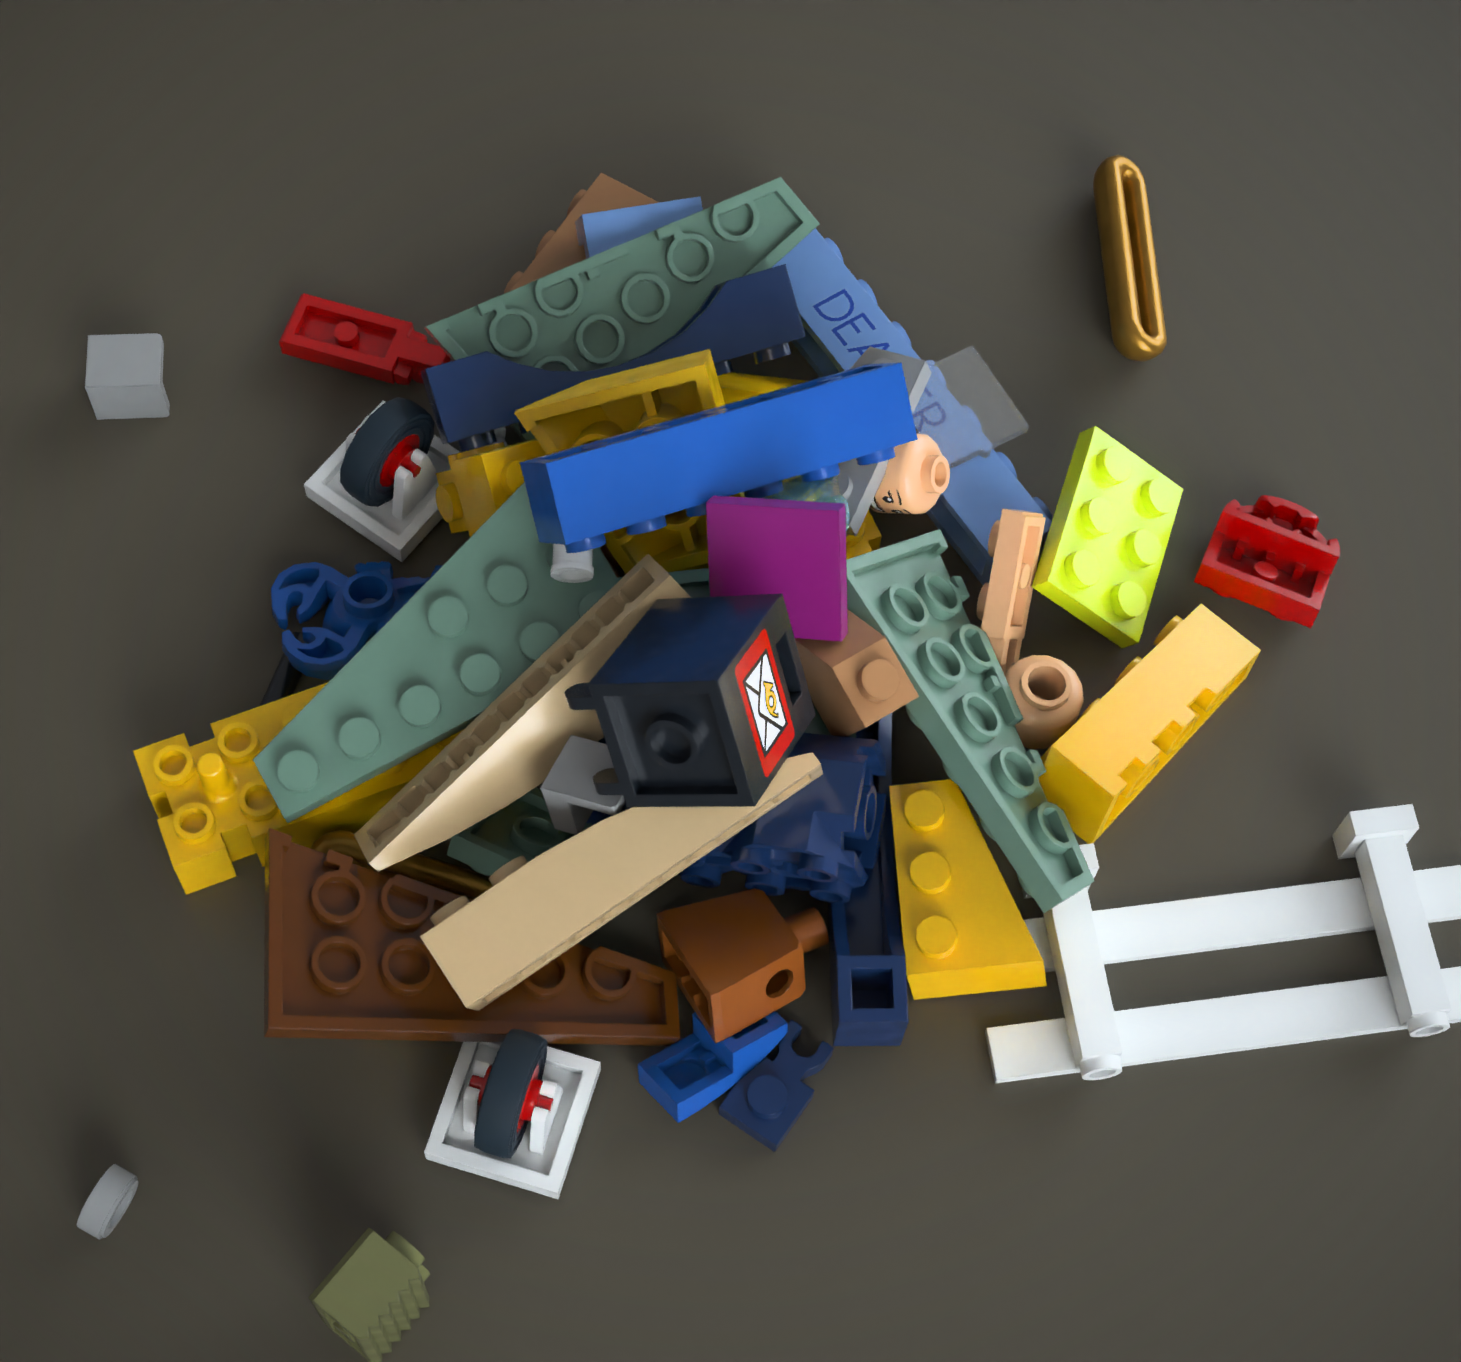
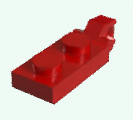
(358, 341)

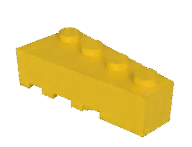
(1144, 720)

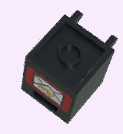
(700, 702)

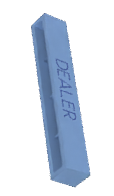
(839, 326)

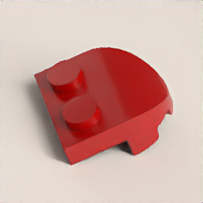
(1270, 558)

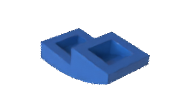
(699, 1071)

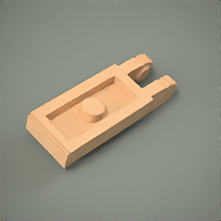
(1007, 597)

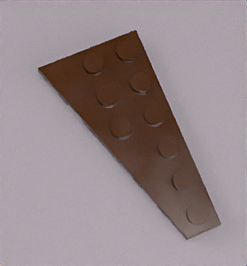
(353, 966)

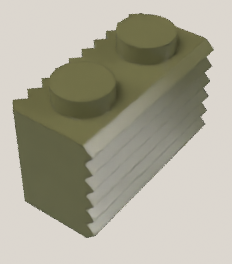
(373, 1293)

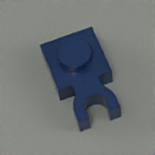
(773, 1093)

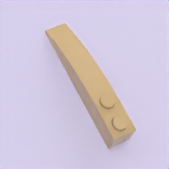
(518, 734)
(581, 885)

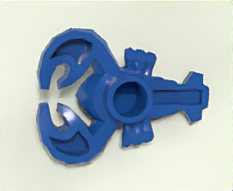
(352, 618)

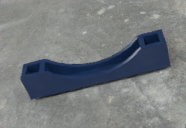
(735, 319)
(867, 941)

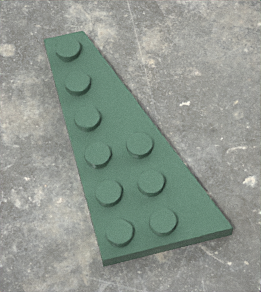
(632, 293)
(432, 662)
(967, 709)

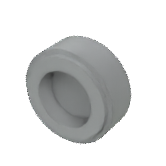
(108, 1202)

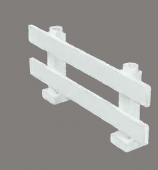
(1384, 899)

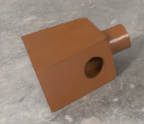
(738, 957)

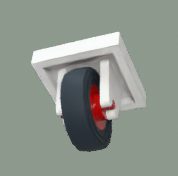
(386, 477)
(514, 1112)

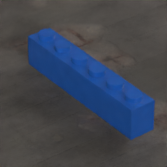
(718, 452)

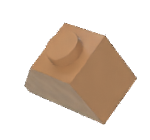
(854, 678)

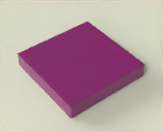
(785, 550)

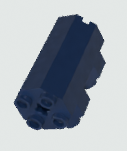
(813, 838)

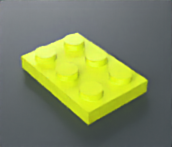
(1108, 537)

